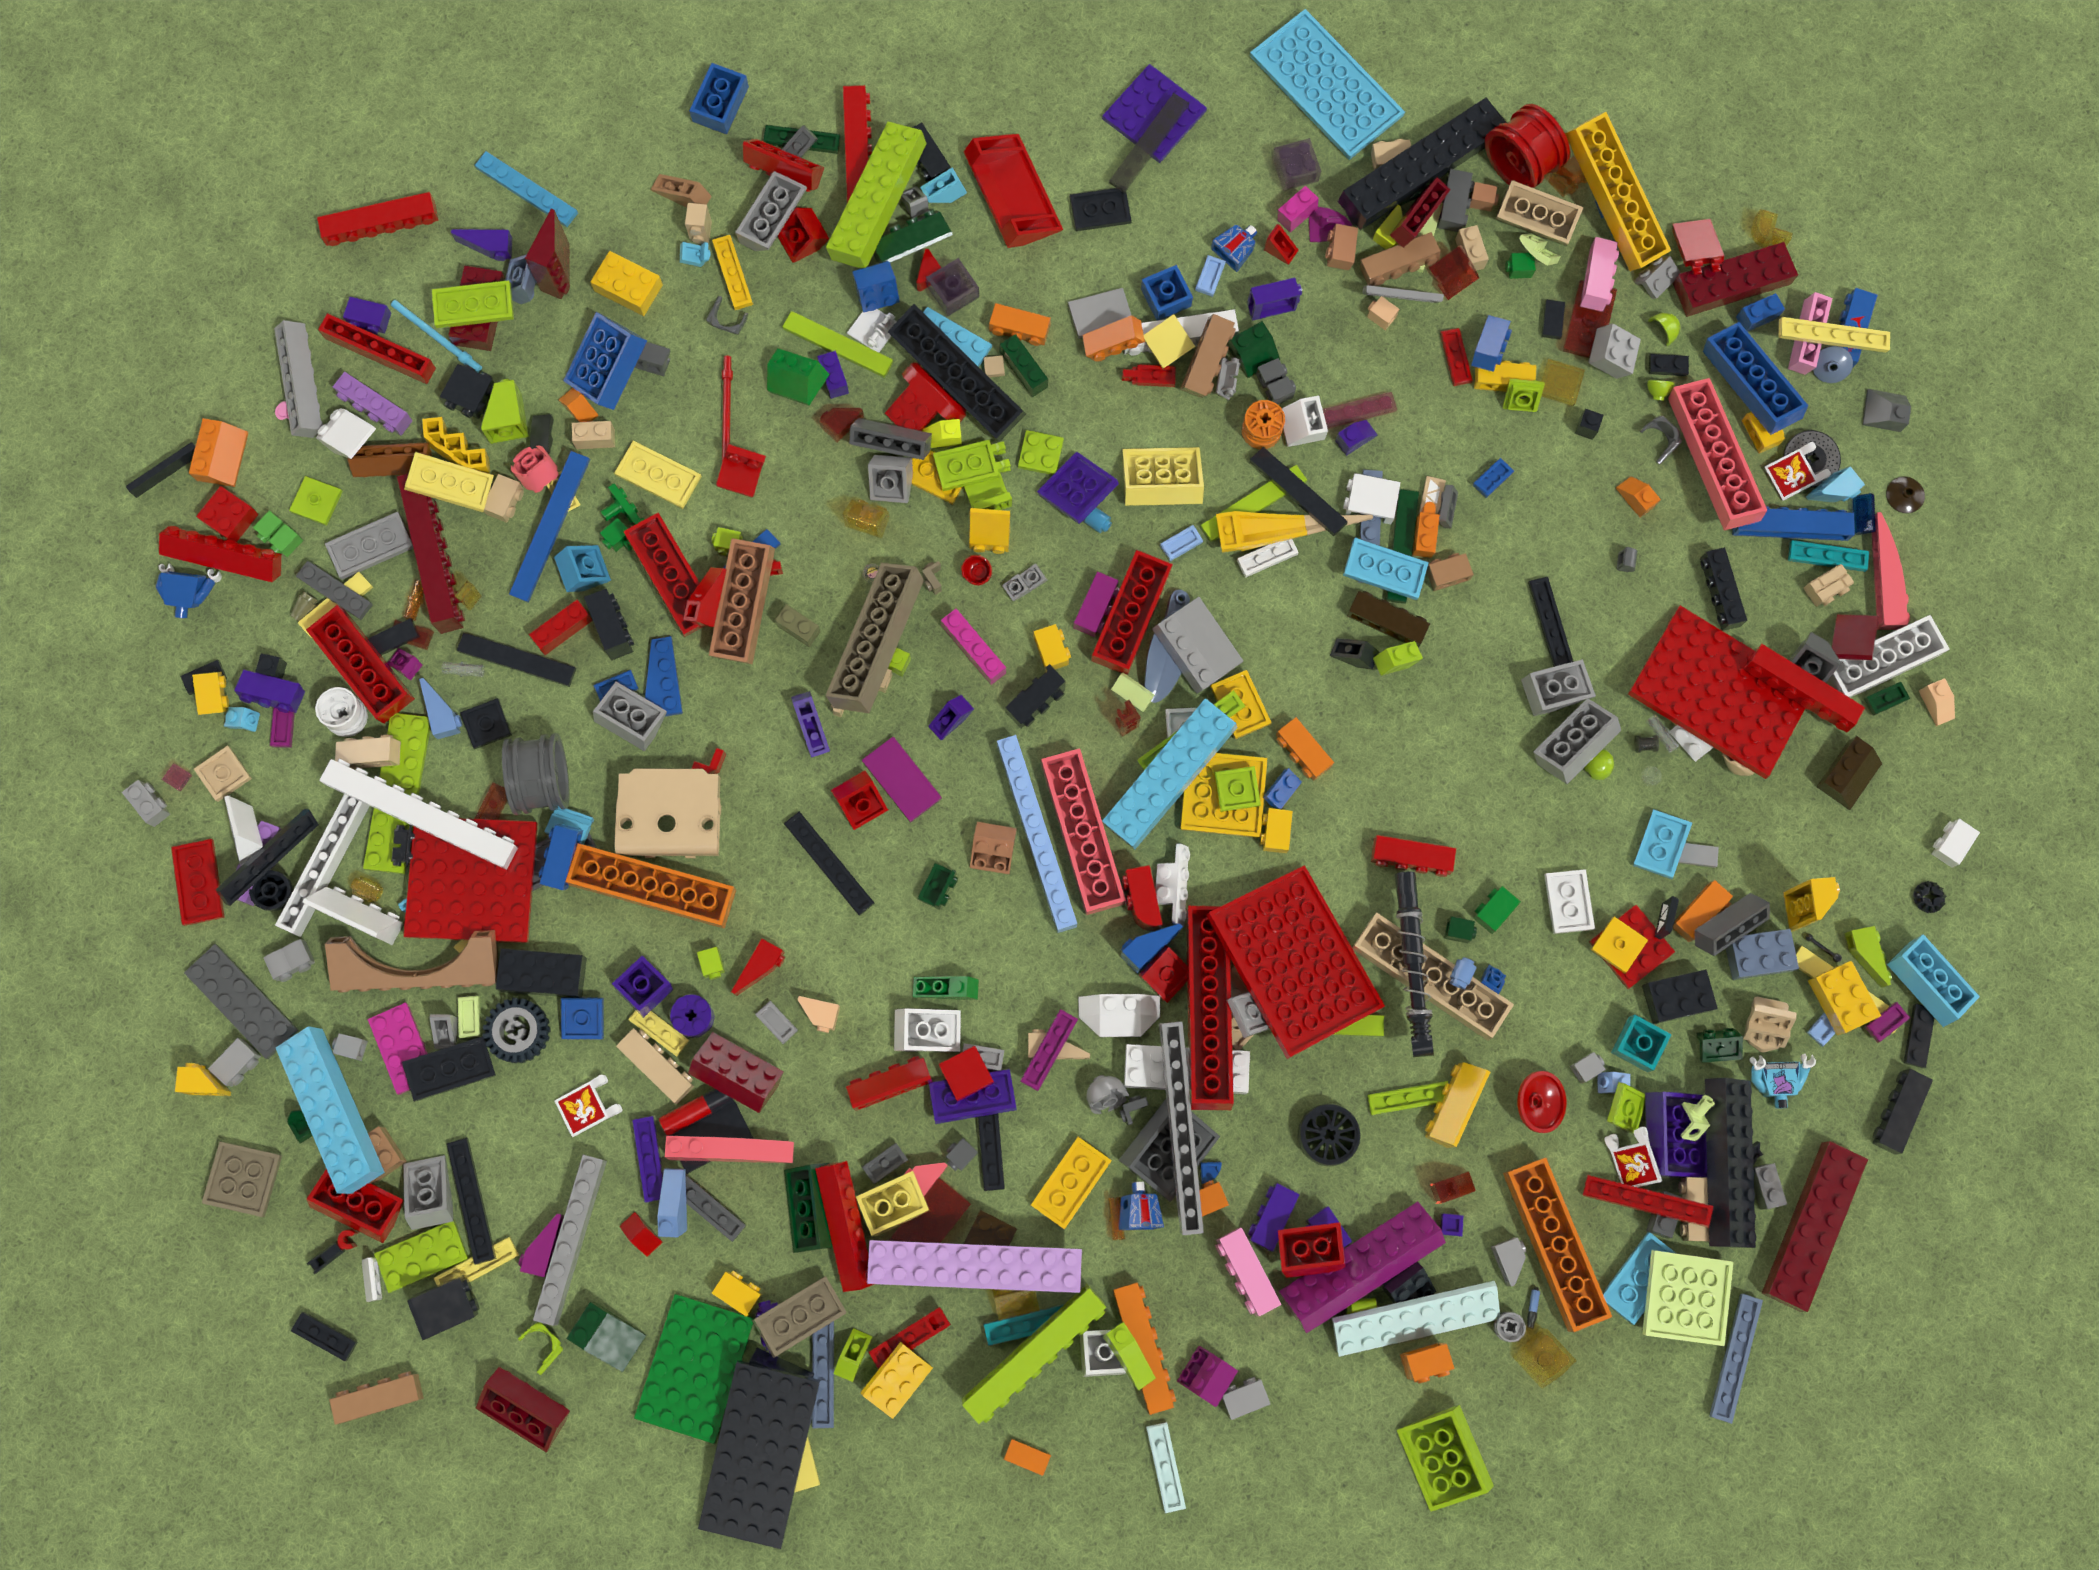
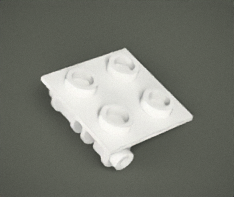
(872, 329)

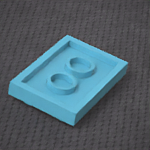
(1662, 844)

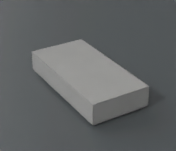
(1699, 855)
(776, 1022)

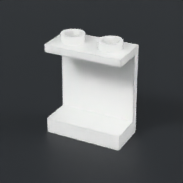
(1372, 497)

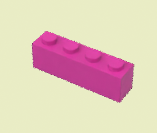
(973, 646)

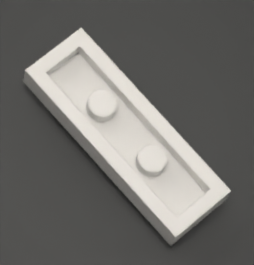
(1267, 557)

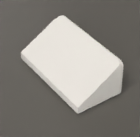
(371, 1279)

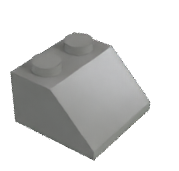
(890, 478)

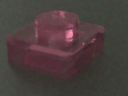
(176, 777)

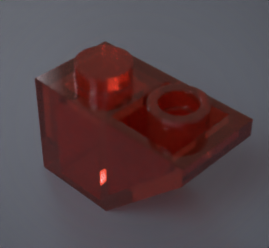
(1452, 1187)

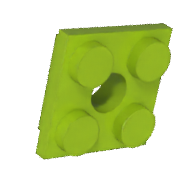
(1519, 388)

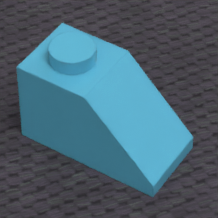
(944, 188)

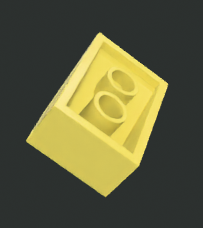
(892, 1204)

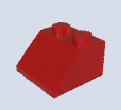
(802, 234)
(859, 800)

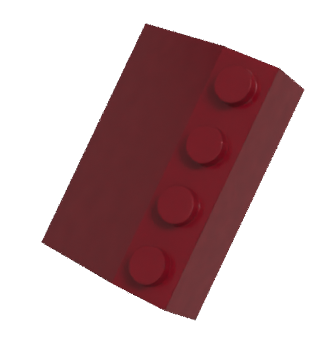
(550, 258)

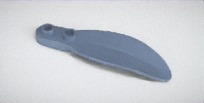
(1161, 669)

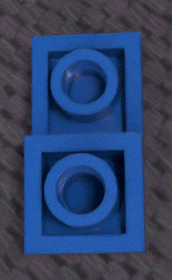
(1493, 979)

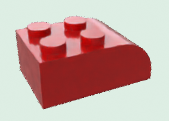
(1142, 898)
(1311, 1250)

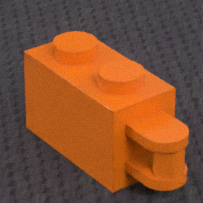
(1426, 531)

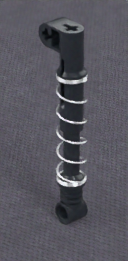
(1413, 957)

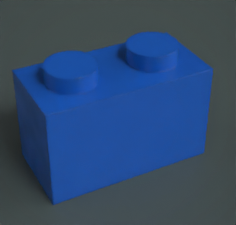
(1760, 312)

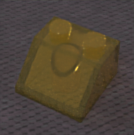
(866, 518)
(1544, 1358)

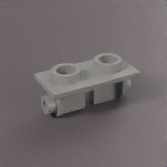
(1226, 383)

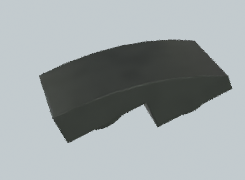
(541, 432)

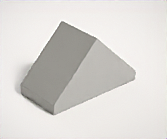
(915, 201)
(444, 1030)

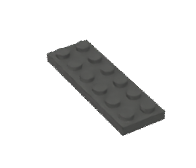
(241, 1001)

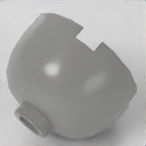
(1105, 1093)

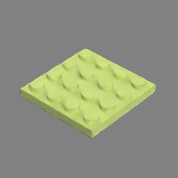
(1687, 1298)

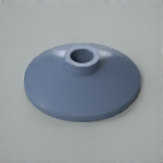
(1833, 355)

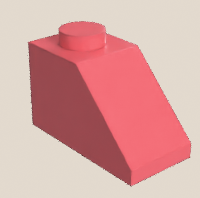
(927, 1175)

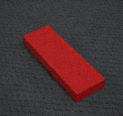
(1456, 357)

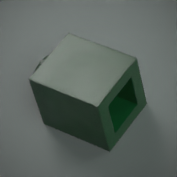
(1460, 930)

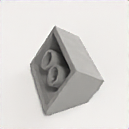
(629, 716)

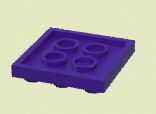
(1078, 487)

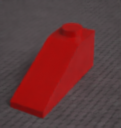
(762, 963)

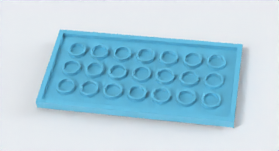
(1327, 84)

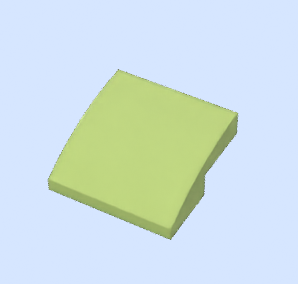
(1536, 247)

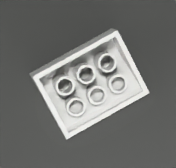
(356, 914)

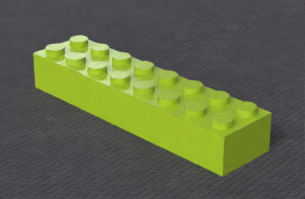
(876, 195)
(1033, 1353)

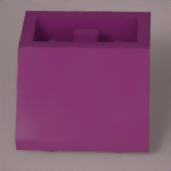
(1207, 1376)

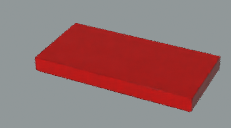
(196, 882)

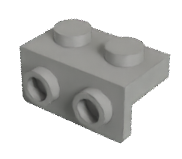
(1658, 276)

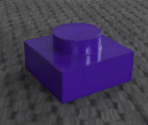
(1452, 1224)

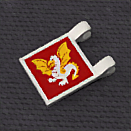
(1793, 473)
(584, 1108)
(1634, 1162)

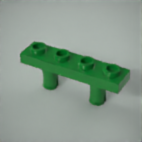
(622, 506)

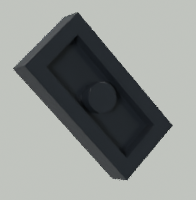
(1668, 365)
(187, 678)

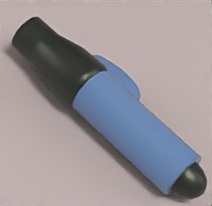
(1532, 1313)

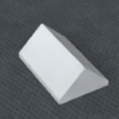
(243, 829)

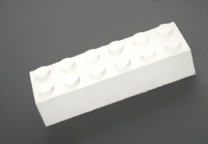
(1891, 657)
(1146, 1070)

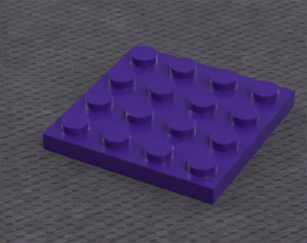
(1142, 103)

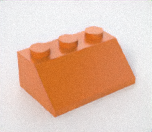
(218, 453)

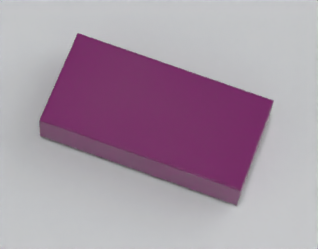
(282, 729)
(1888, 1022)

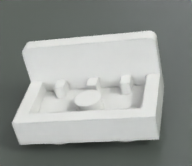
(1693, 745)

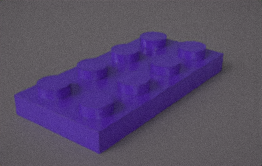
(990, 1100)

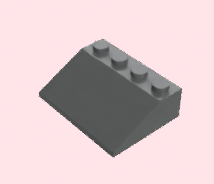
(1151, 1151)

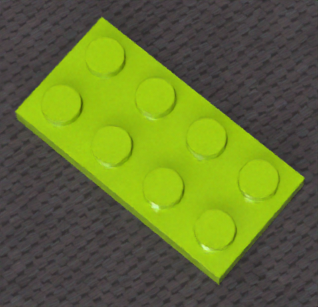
(472, 304)
(421, 1256)

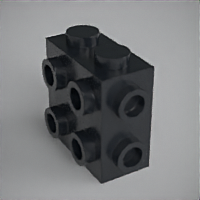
(467, 391)

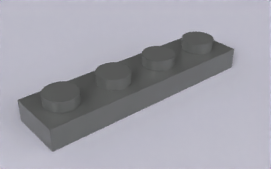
(334, 590)
(712, 1210)

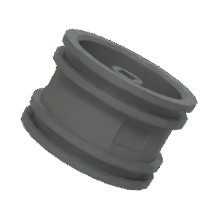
(535, 774)

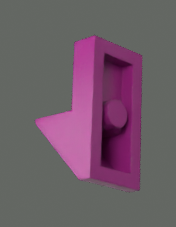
(404, 663)

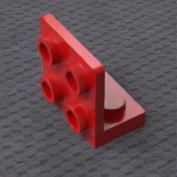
(740, 470)

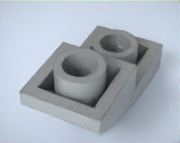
(1025, 582)

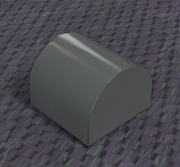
(1627, 560)

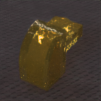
(1764, 230)

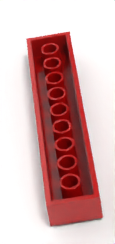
(1208, 1014)

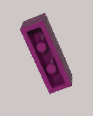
(1096, 604)

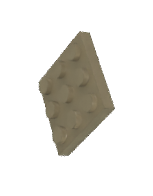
(242, 1179)

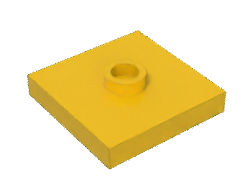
(1619, 944)

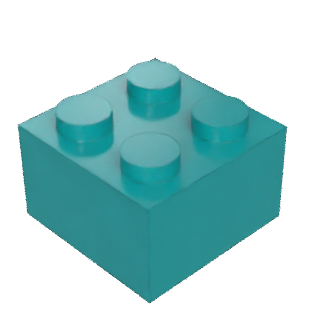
(1641, 1043)

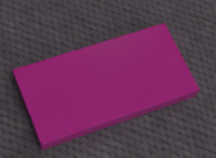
(901, 779)

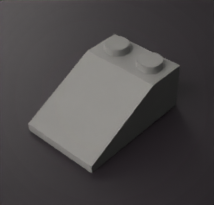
(1557, 687)
(427, 1193)

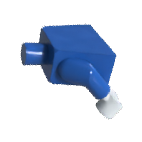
(184, 589)

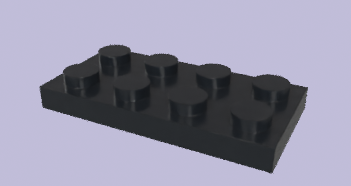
(448, 1069)

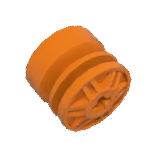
(1263, 434)

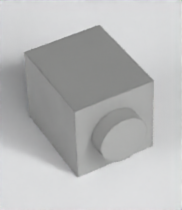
(349, 1046)
(1588, 1067)

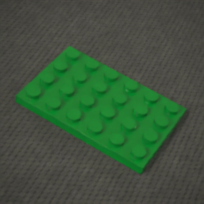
(694, 1368)

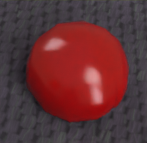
(976, 570)

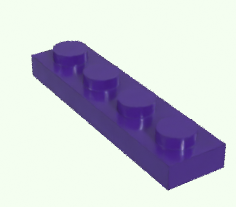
(648, 1157)

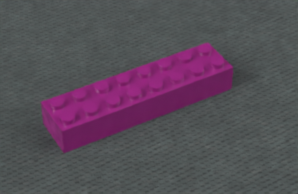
(1368, 1265)

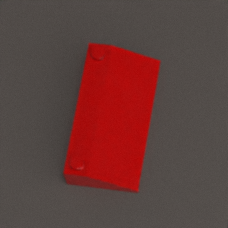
(1012, 189)

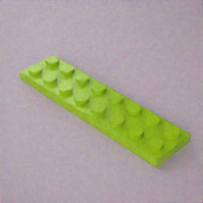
(414, 735)

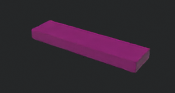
(1049, 1050)

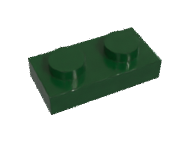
(1887, 698)

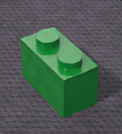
(1496, 910)

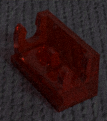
(1129, 719)

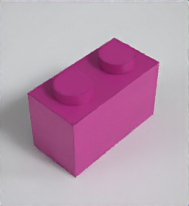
(1298, 209)

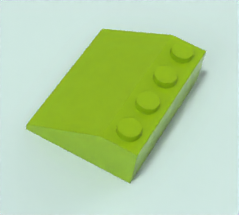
(1445, 1458)

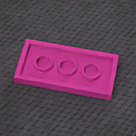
(397, 1041)

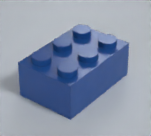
(719, 98)

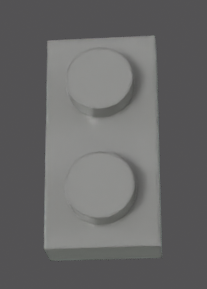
(991, 1057)

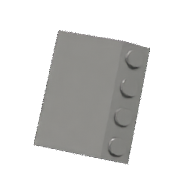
(1197, 645)

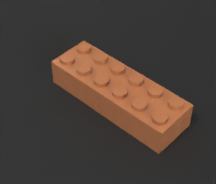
(742, 601)

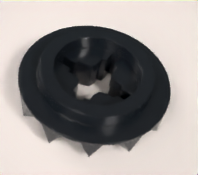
(1924, 903)

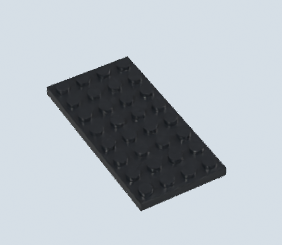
(759, 1454)

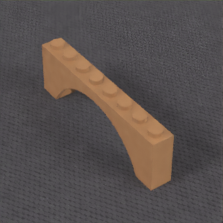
(353, 969)

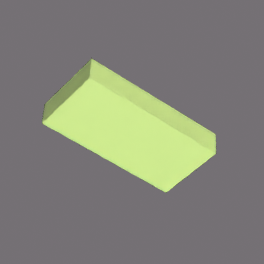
(1133, 691)
(469, 1017)

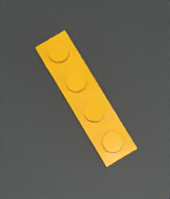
(732, 272)

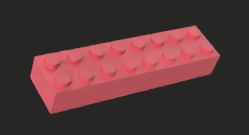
(1717, 454)
(1083, 832)

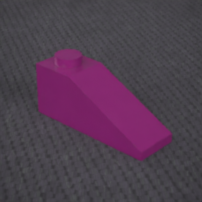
(539, 1253)

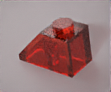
(839, 421)

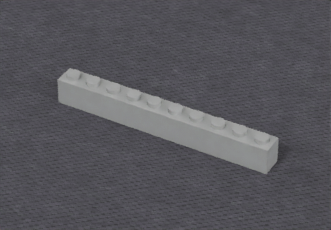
(1181, 1128)

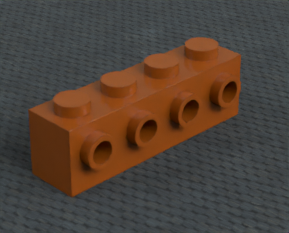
(386, 459)

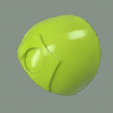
(1670, 324)

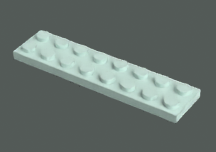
(1416, 1318)

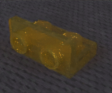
(1014, 1302)

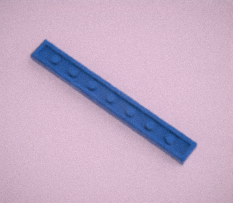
(549, 526)

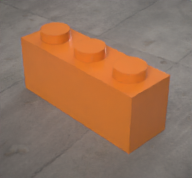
(1024, 324)
(1113, 338)
(1304, 749)
(1704, 907)

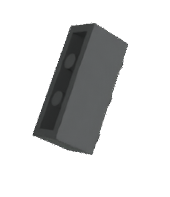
(1456, 201)

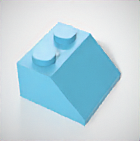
(1839, 486)

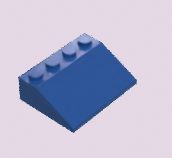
(605, 361)

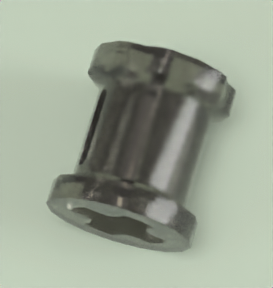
(1646, 743)

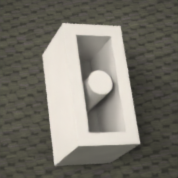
(1955, 842)

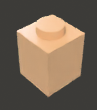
(1382, 312)

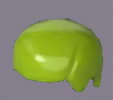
(1601, 765)

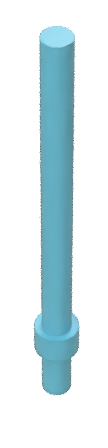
(463, 357)

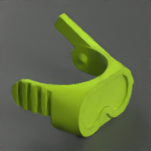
(556, 1345)

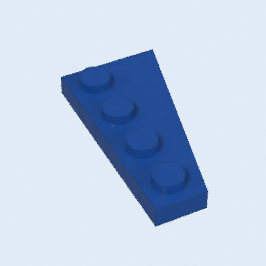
(662, 677)

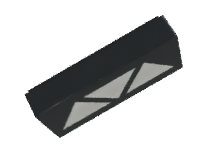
(1666, 917)

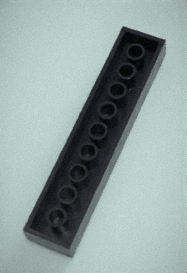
(1420, 164)

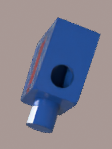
(1235, 245)
(1140, 1210)

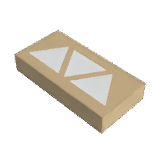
(1432, 492)

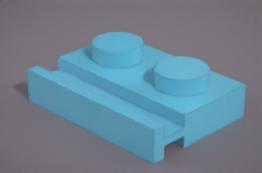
(571, 819)

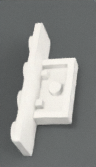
(1172, 884)

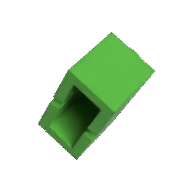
(277, 533)

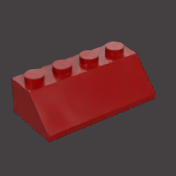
(770, 159)
(888, 1084)
(365, 1210)

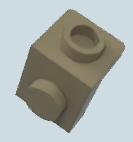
(931, 582)

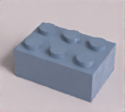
(1762, 955)

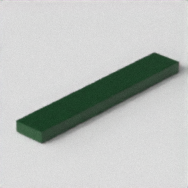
(1404, 531)

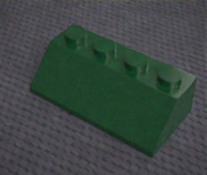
(912, 236)
(806, 1209)

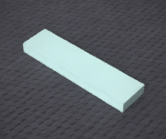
(1166, 1467)

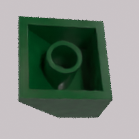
(1253, 348)

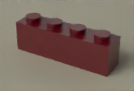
(1420, 212)

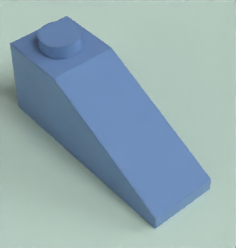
(441, 717)
(672, 1204)

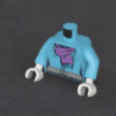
(1780, 1078)

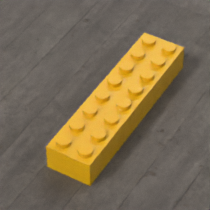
(1618, 191)

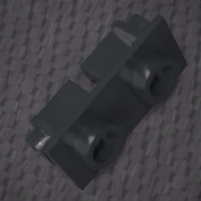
(402, 854)

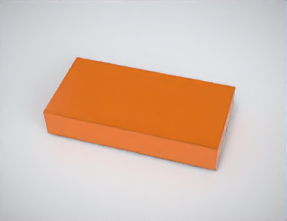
(1027, 1457)

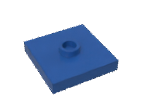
(582, 1018)

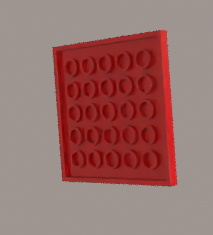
(462, 893)

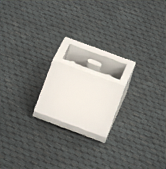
(1304, 422)

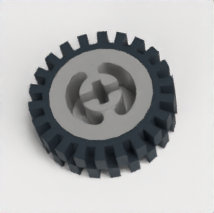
(510, 1012)

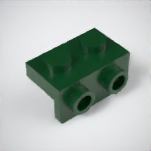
(937, 886)

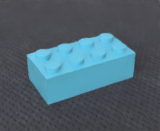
(1933, 980)

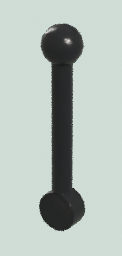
(1836, 957)

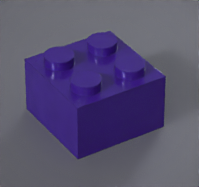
(642, 986)

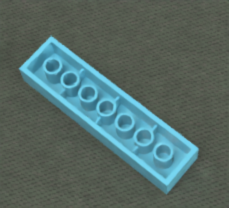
(1170, 773)
(329, 1110)

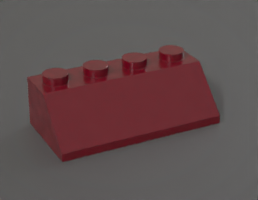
(522, 1409)

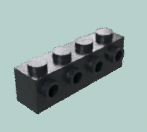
(1723, 589)

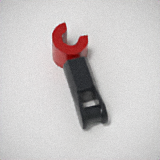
(334, 1250)

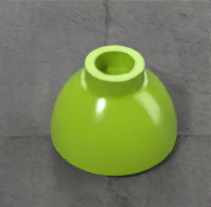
(1659, 389)

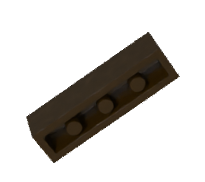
(1388, 619)

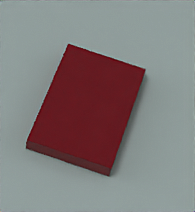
(1855, 636)

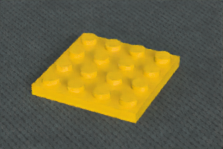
(1201, 801)

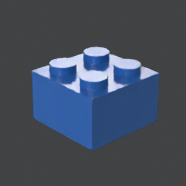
(876, 286)
(1166, 292)

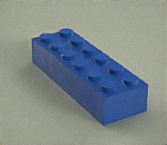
(1755, 378)

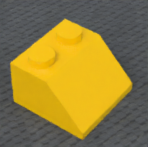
(197, 1080)

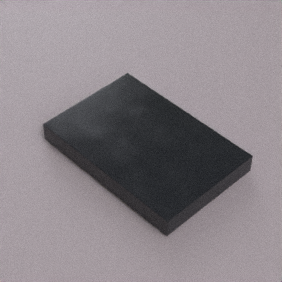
(1100, 209)

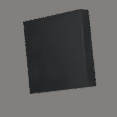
(486, 723)

